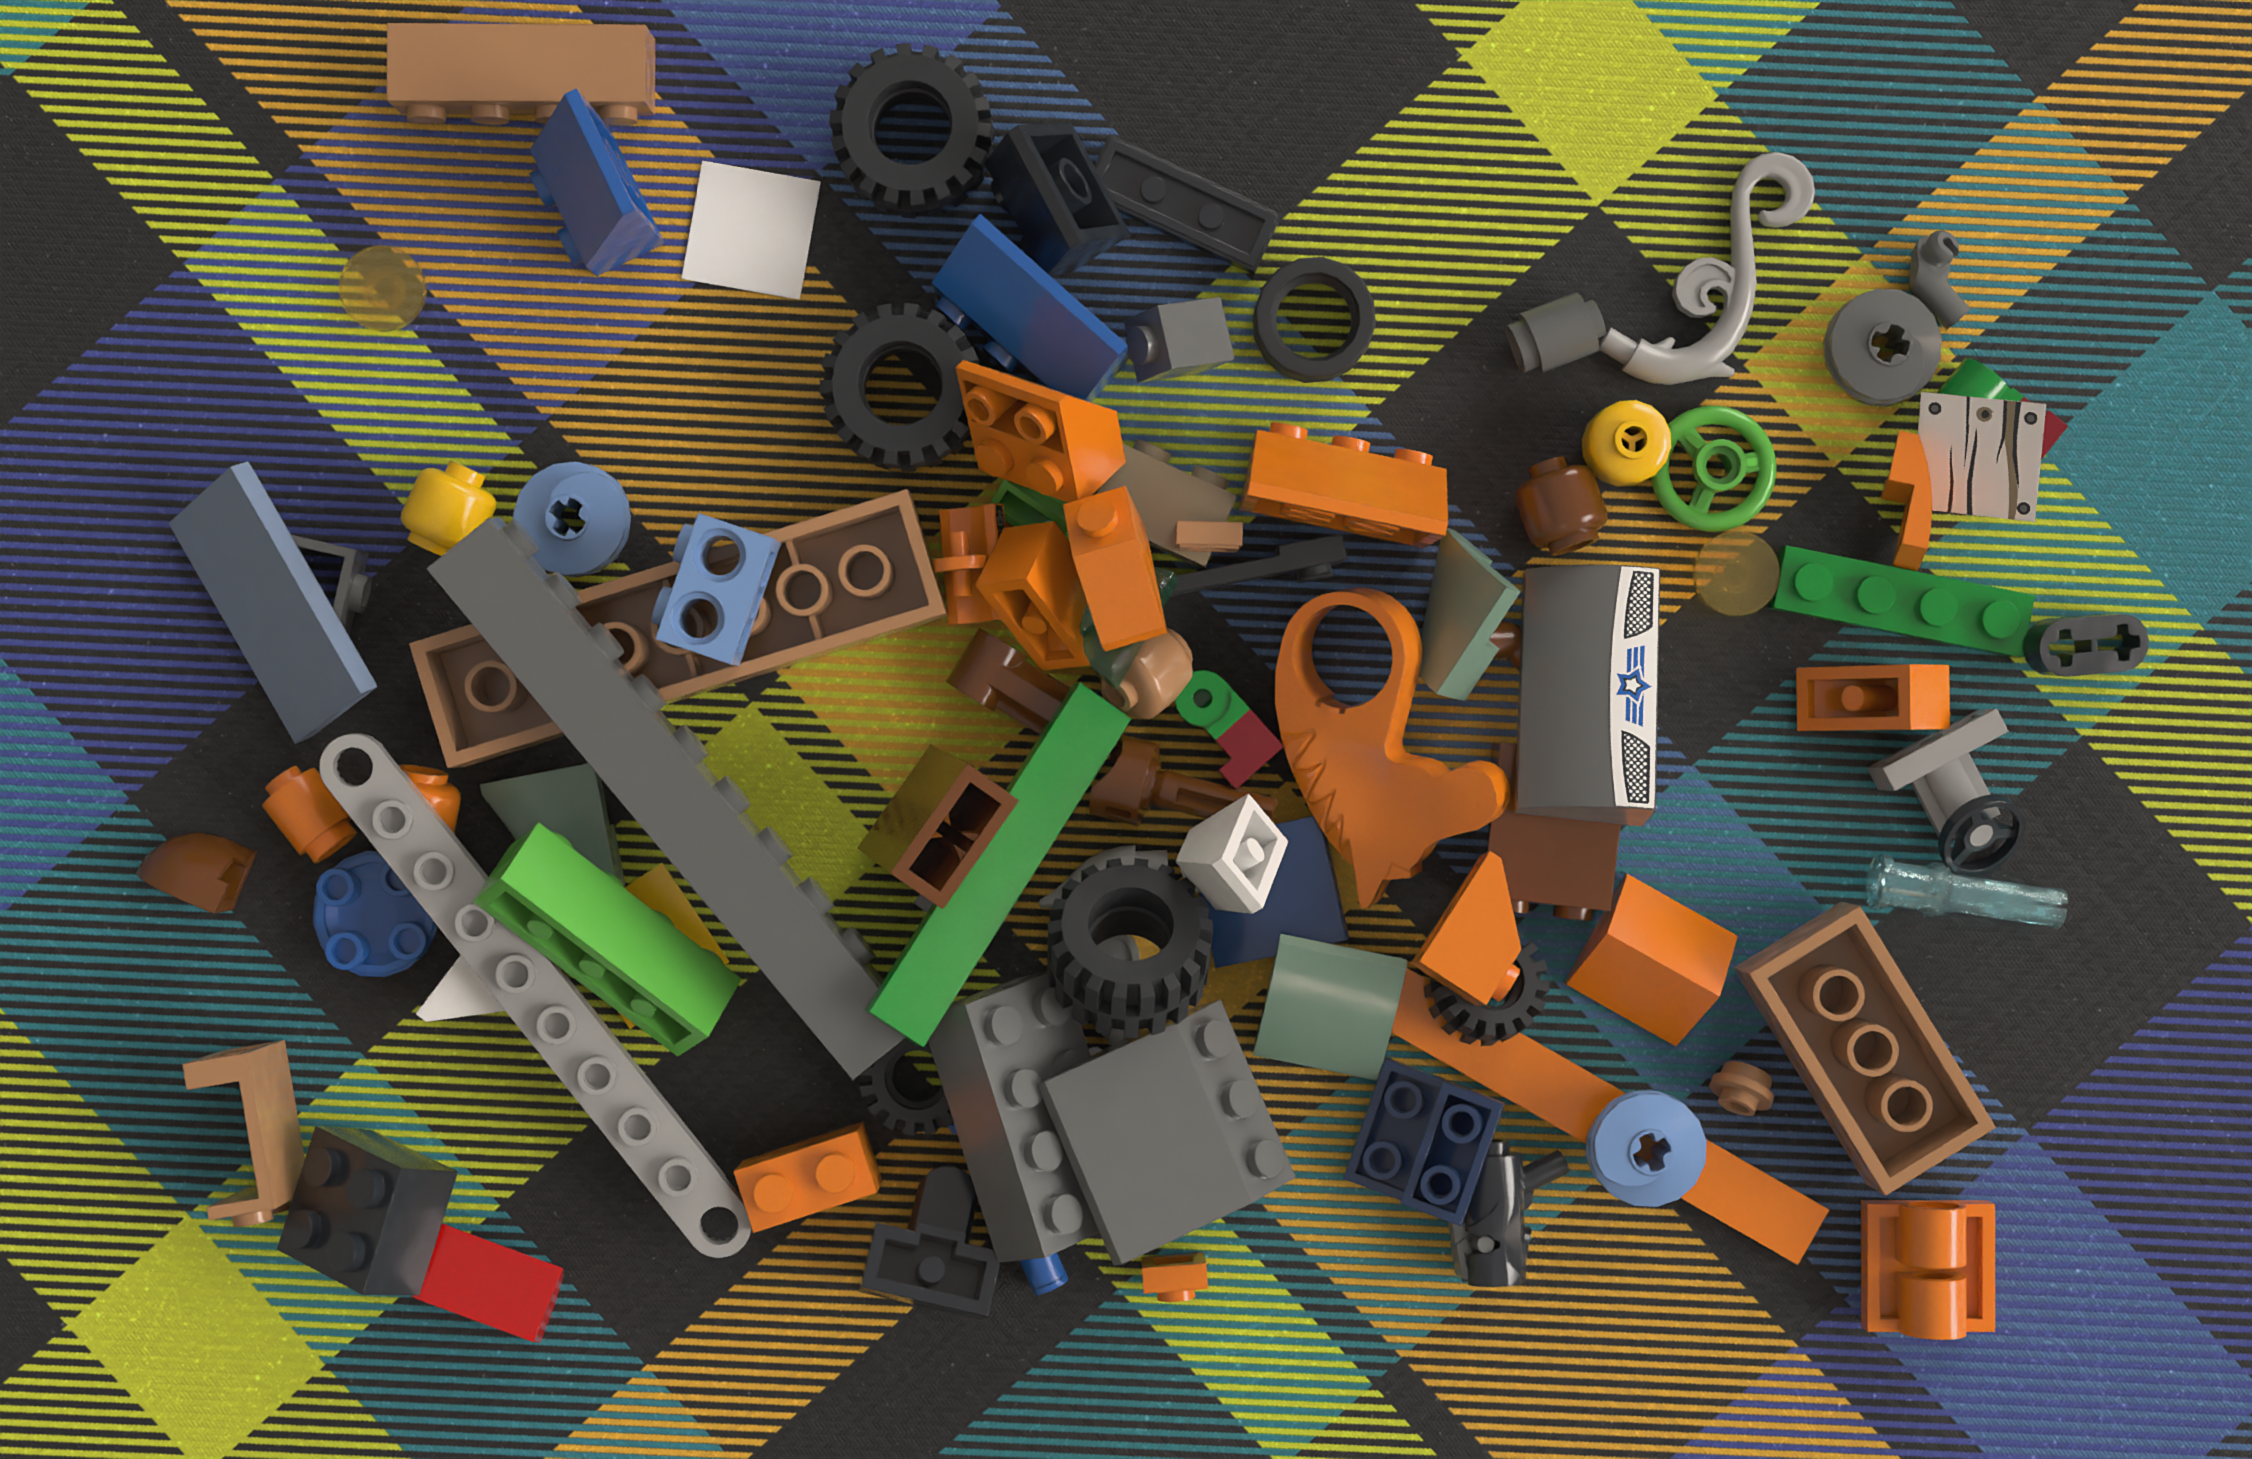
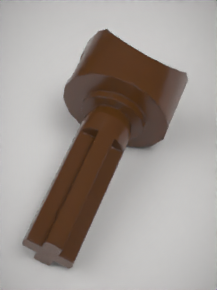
(1138, 782)

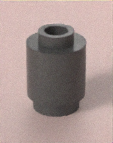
(1555, 333)

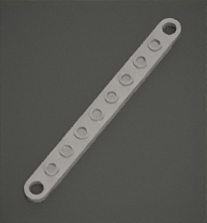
(537, 996)

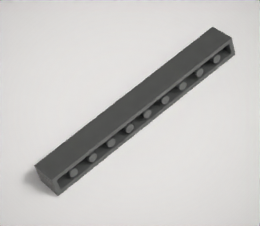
(668, 786)

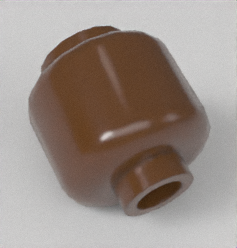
(1561, 506)

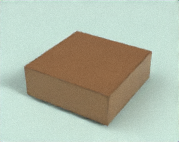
(1208, 536)

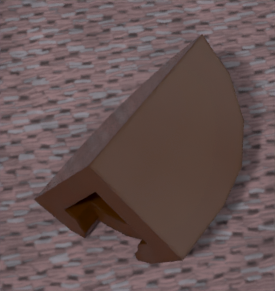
(199, 870)

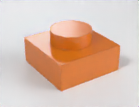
(1174, 1276)

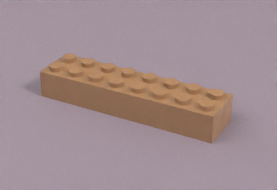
(829, 590)

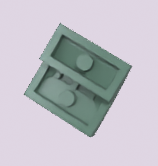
(1329, 1007)

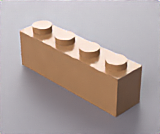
(519, 70)

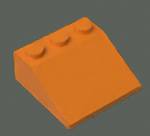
(1346, 487)

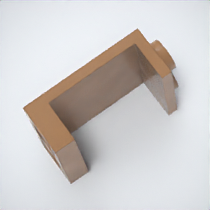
(270, 1125)

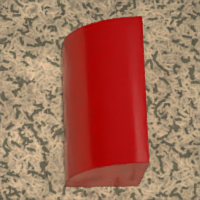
(491, 1284)

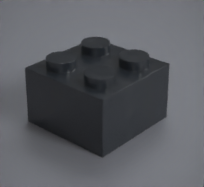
(367, 1211)

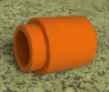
(308, 813)

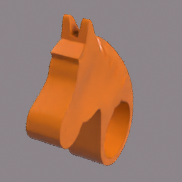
(1350, 761)

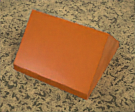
(1654, 961)

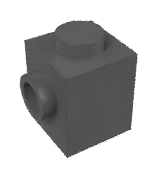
(1178, 339)

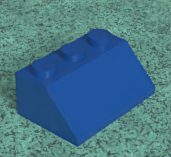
(1026, 315)

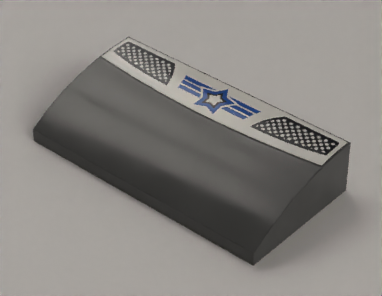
(1588, 693)

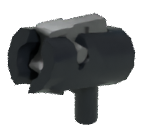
(1493, 1238)

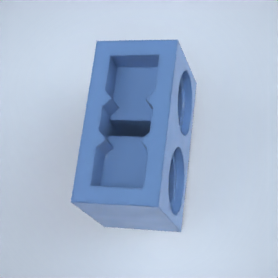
(733, 594)

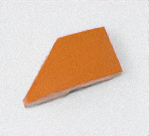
(1911, 485)

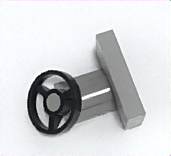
(1955, 791)

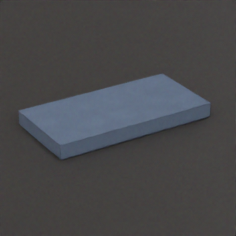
(272, 602)

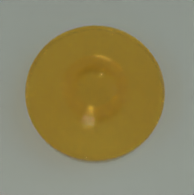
(382, 288)
(1736, 573)

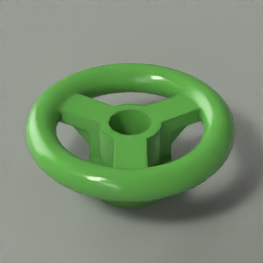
(1736, 466)

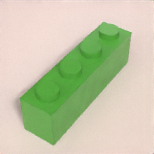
(608, 939)

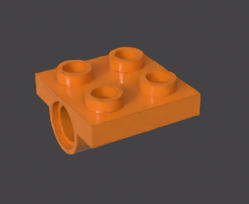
(1928, 1267)

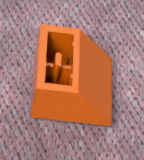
(1039, 434)

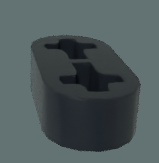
(2087, 657)

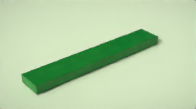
(955, 937)

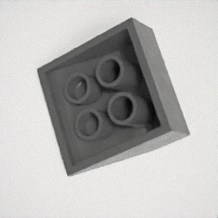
(1166, 1132)

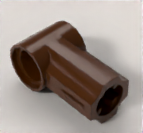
(1003, 680)

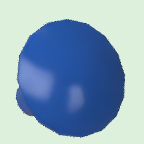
(369, 918)

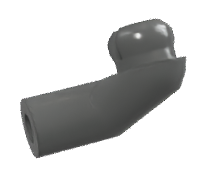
(1930, 274)

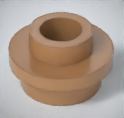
(1742, 1088)

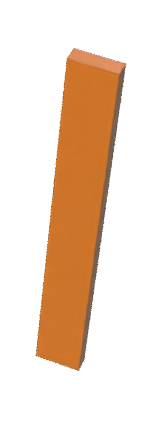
(1575, 1097)

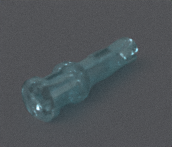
(1938, 891)

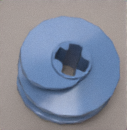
(603, 510)
(1675, 1160)

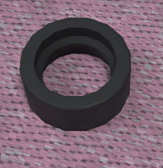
(1310, 271)

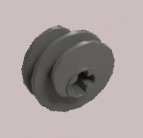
(1909, 332)

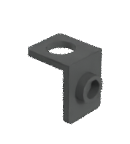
(353, 585)

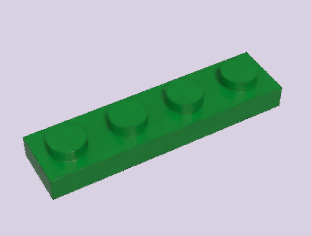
(1902, 602)

